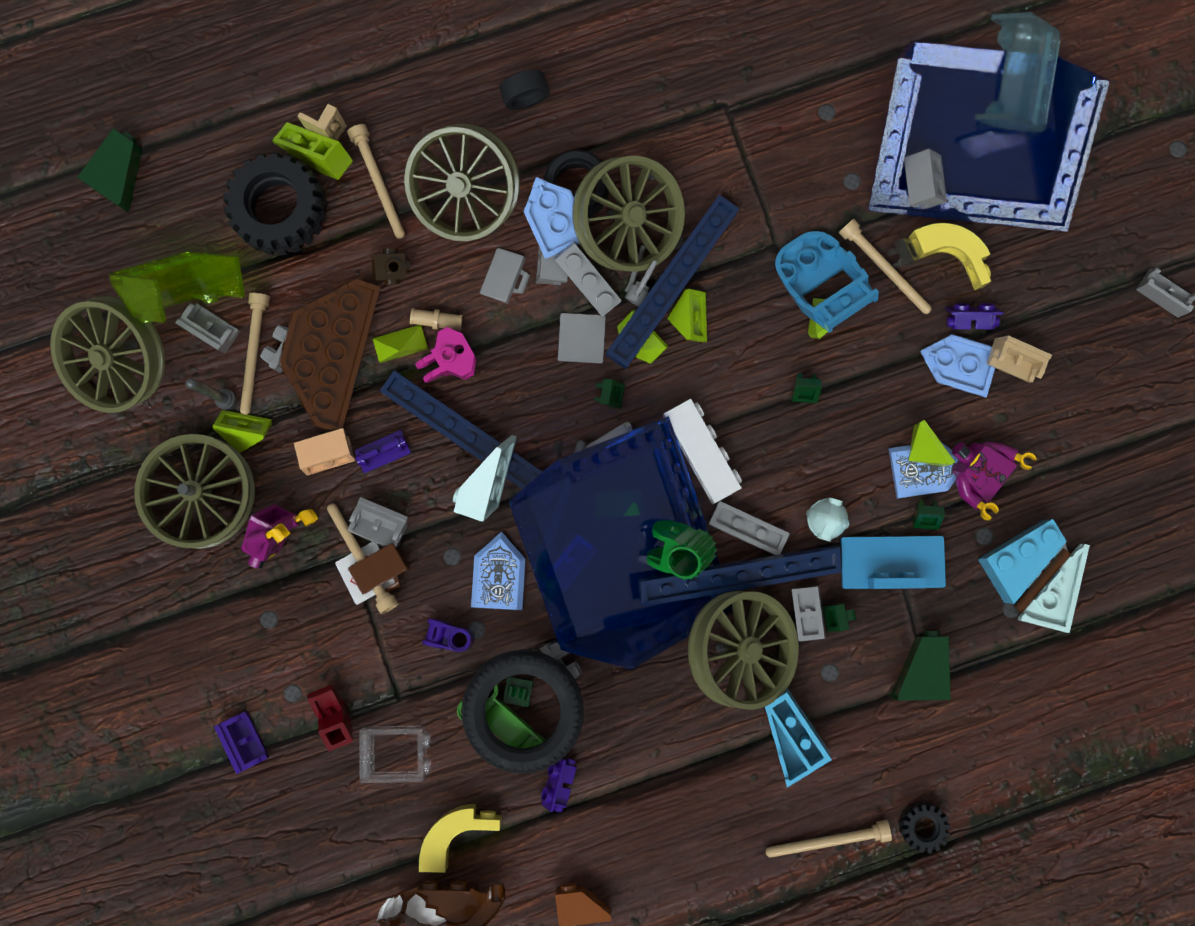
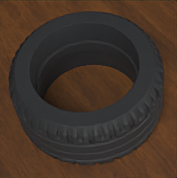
(579, 159)

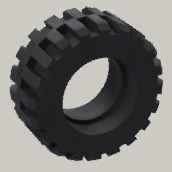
(253, 181)

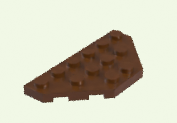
(326, 349)

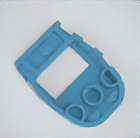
(812, 261)

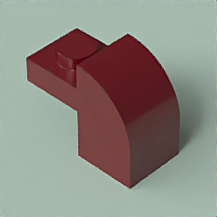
(332, 717)

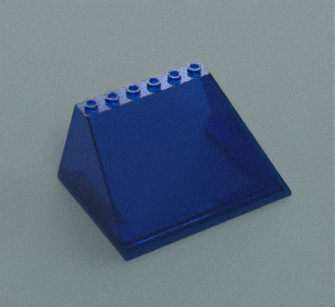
(987, 170)
(590, 537)

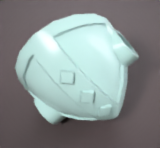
(827, 518)

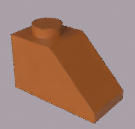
(579, 906)

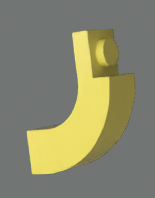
(957, 242)
(435, 847)

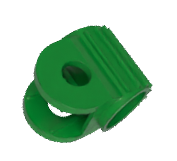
(678, 549)

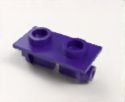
(983, 315)
(382, 451)
(554, 795)

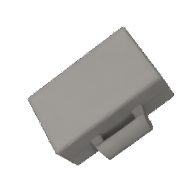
(503, 276)

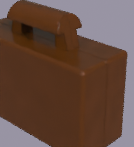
(379, 569)

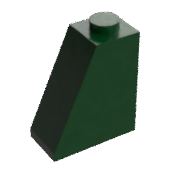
(114, 168)
(925, 670)

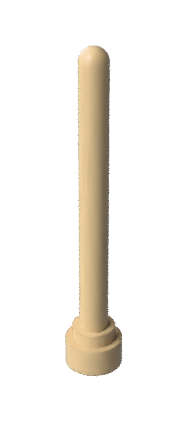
(359, 136)
(853, 233)
(258, 305)
(384, 600)
(880, 831)

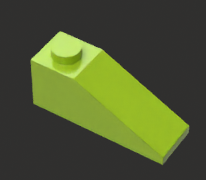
(314, 150)

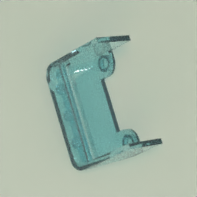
(1027, 75)

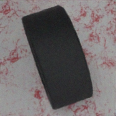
(524, 89)

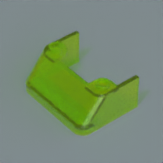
(174, 280)

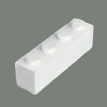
(702, 451)

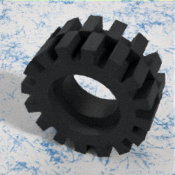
(939, 832)

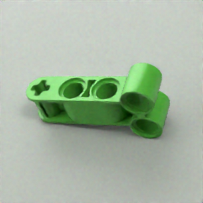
(507, 723)

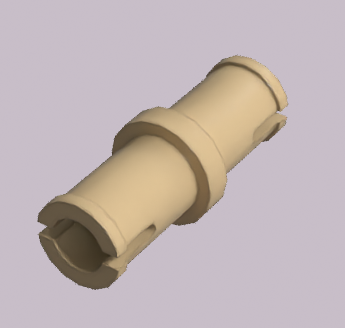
(436, 319)

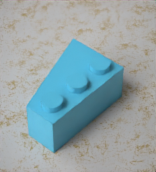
(1022, 559)
(796, 739)

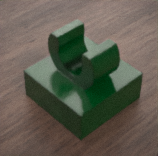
(806, 389)
(611, 393)
(928, 516)
(837, 617)
(518, 691)

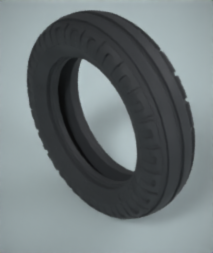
(506, 756)

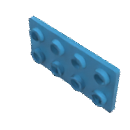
(893, 562)

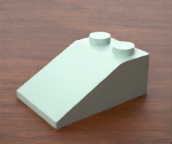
(484, 488)

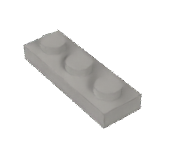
(587, 279)
(748, 528)

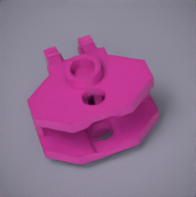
(448, 359)

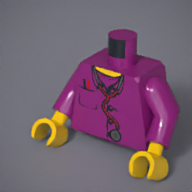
(983, 471)
(269, 530)

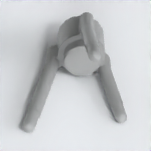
(638, 292)

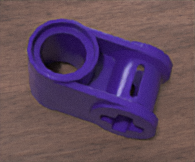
(443, 634)

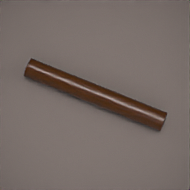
(1042, 580)

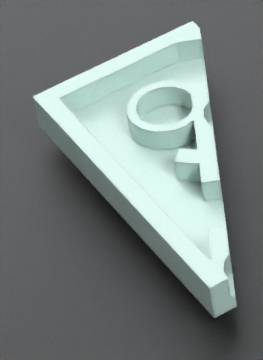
(1057, 600)

